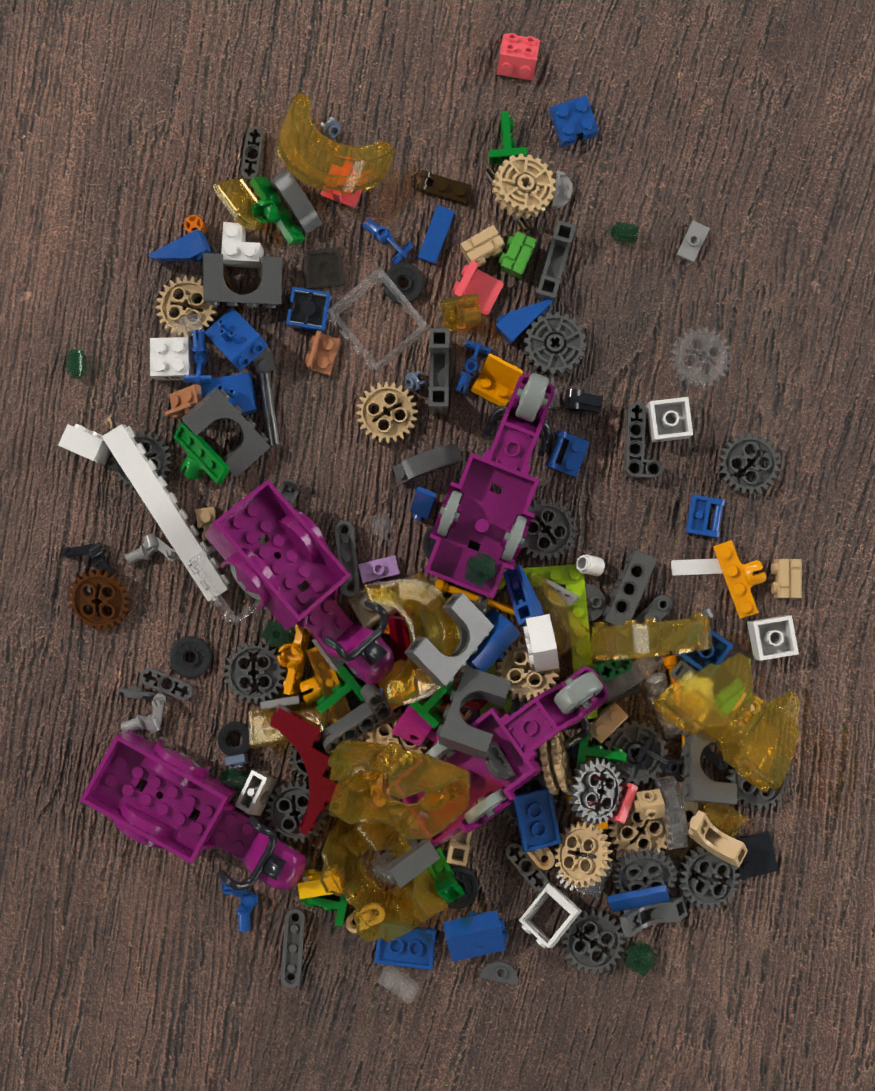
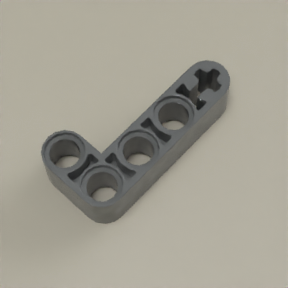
(639, 442)
(359, 720)

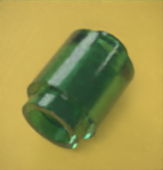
(624, 232)
(76, 364)
(234, 778)

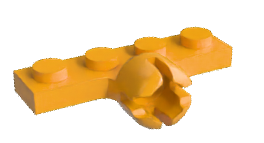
(739, 578)
(294, 657)
(322, 684)

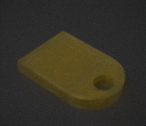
(238, 201)

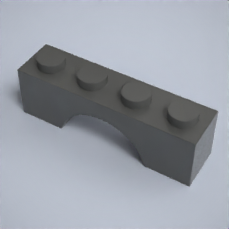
(555, 261)

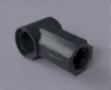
(577, 400)

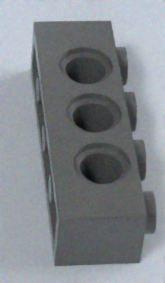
(646, 565)

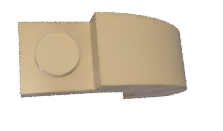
(715, 841)

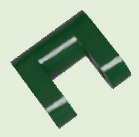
(608, 671)

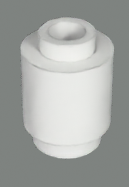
(590, 565)

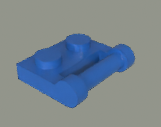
(573, 455)
(699, 514)

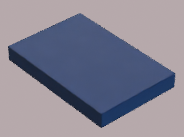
(536, 819)
(410, 950)

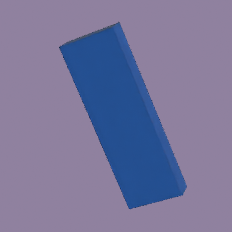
(436, 235)
(638, 898)

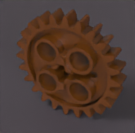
(81, 598)

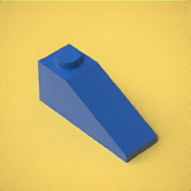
(185, 249)
(519, 320)
(422, 504)
(522, 595)

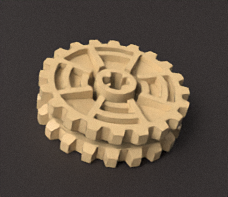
(523, 186)
(556, 764)

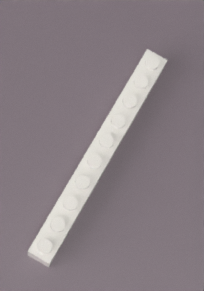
(163, 505)

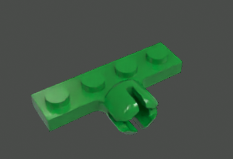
(271, 209)
(200, 457)

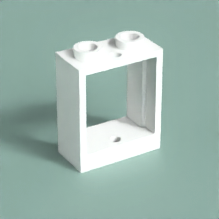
(566, 903)

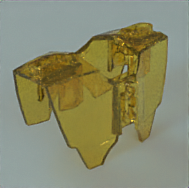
(719, 705)
(360, 793)
(377, 911)

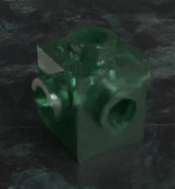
(480, 569)
(270, 634)
(640, 958)

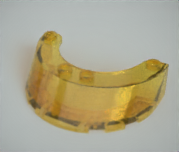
(327, 163)
(422, 611)
(650, 638)

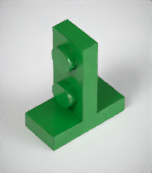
(508, 149)
(339, 691)
(426, 710)
(598, 751)
(445, 881)
(329, 903)

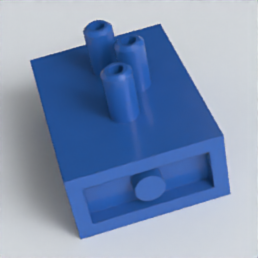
(236, 339)
(238, 387)
(499, 640)
(475, 935)

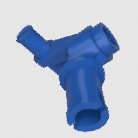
(385, 237)
(200, 359)
(471, 365)
(248, 901)

